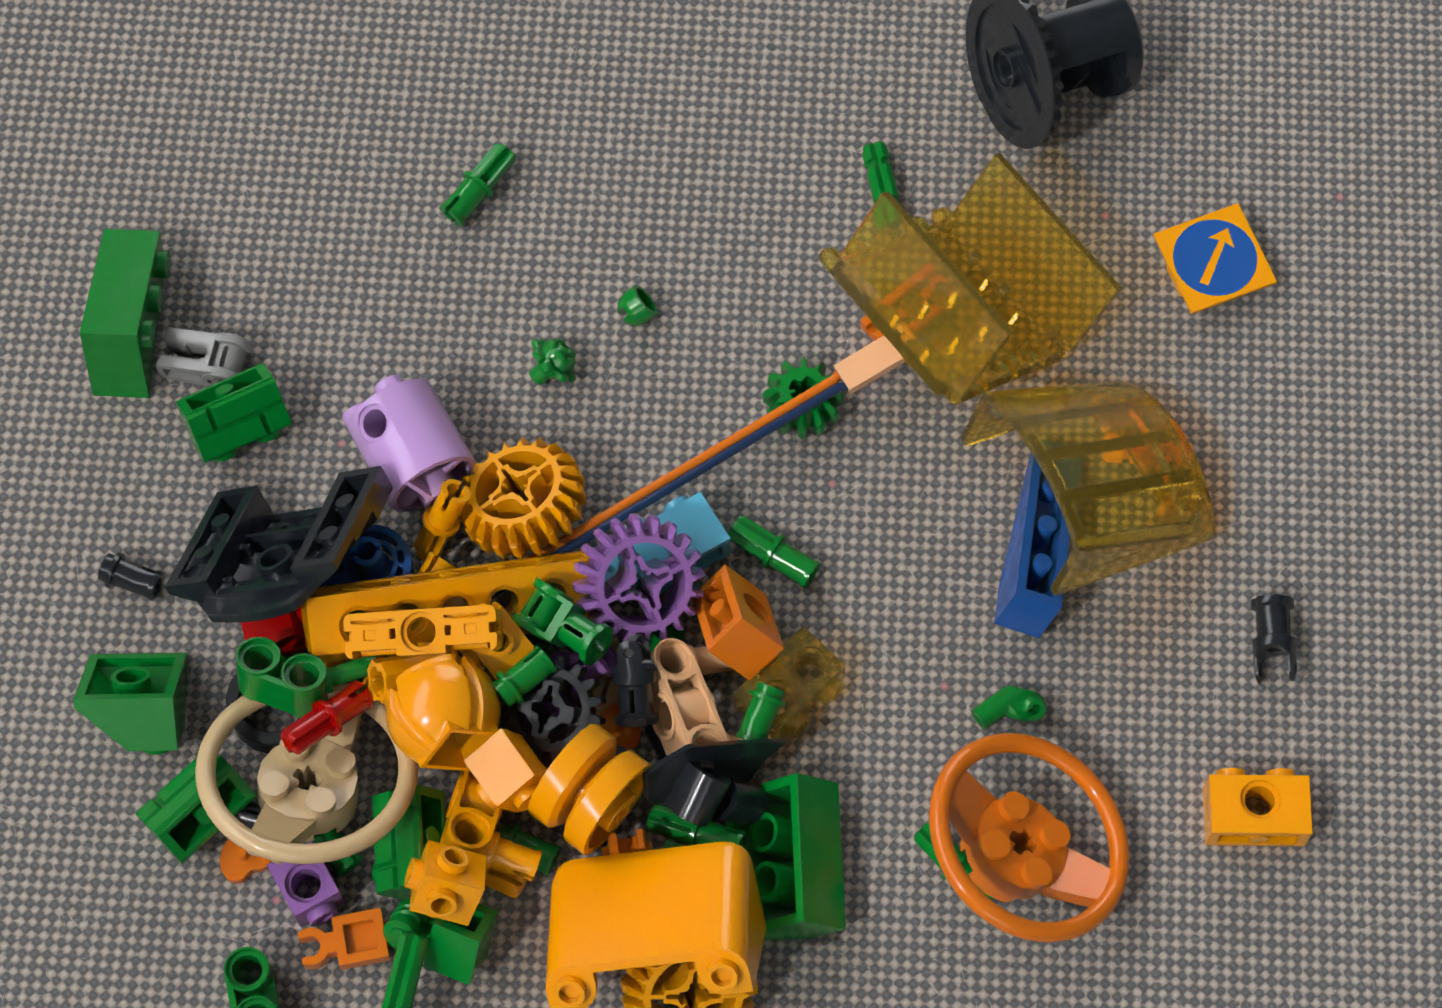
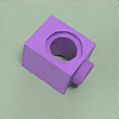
(309, 910)

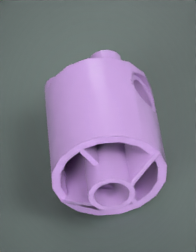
(411, 439)

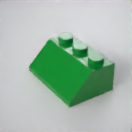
(799, 858)

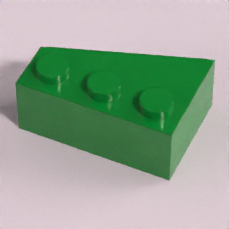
(124, 312)

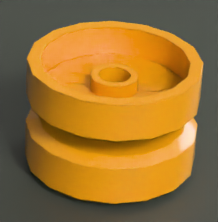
(589, 789)

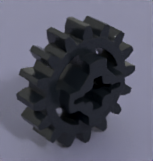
(558, 691)

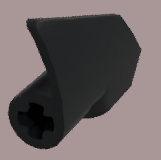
(712, 781)

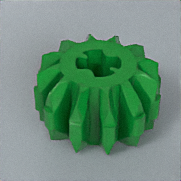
(794, 382)

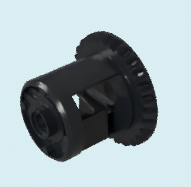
(1030, 59)

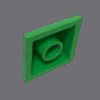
(136, 698)

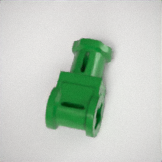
(557, 619)

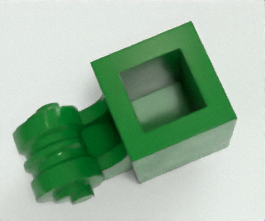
(452, 947)

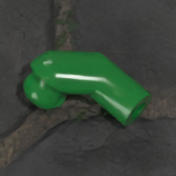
(1010, 703)

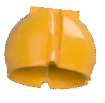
(442, 711)

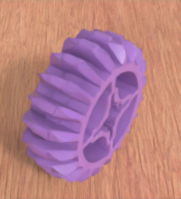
(620, 586)

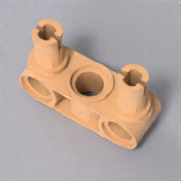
(682, 697)

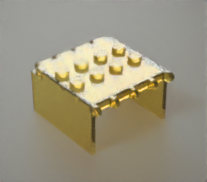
(977, 290)

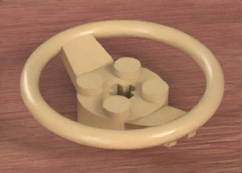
(294, 814)

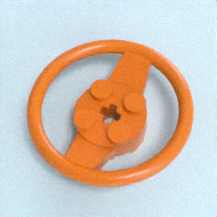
(1040, 858)

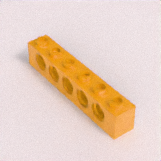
(328, 605)

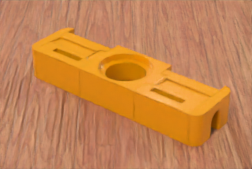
(455, 626)

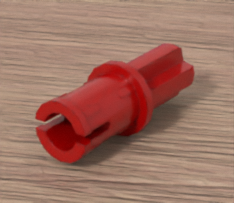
(326, 718)

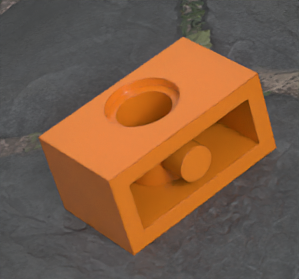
(738, 623)

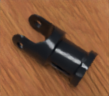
(1273, 632)
(635, 681)

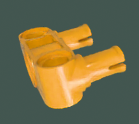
(476, 823)

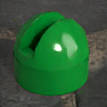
(637, 305)

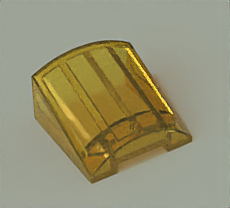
(1114, 468)

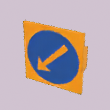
(1214, 258)

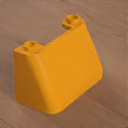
(653, 912)

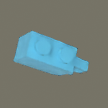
(695, 519)

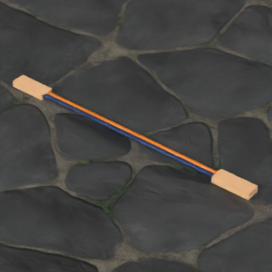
(854, 372)

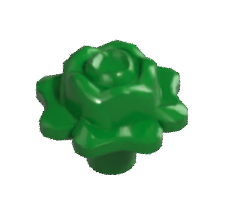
(553, 361)

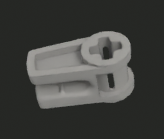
(222, 354)

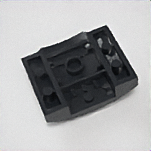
(267, 564)

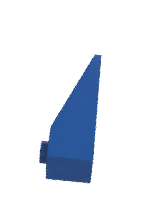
(1033, 558)

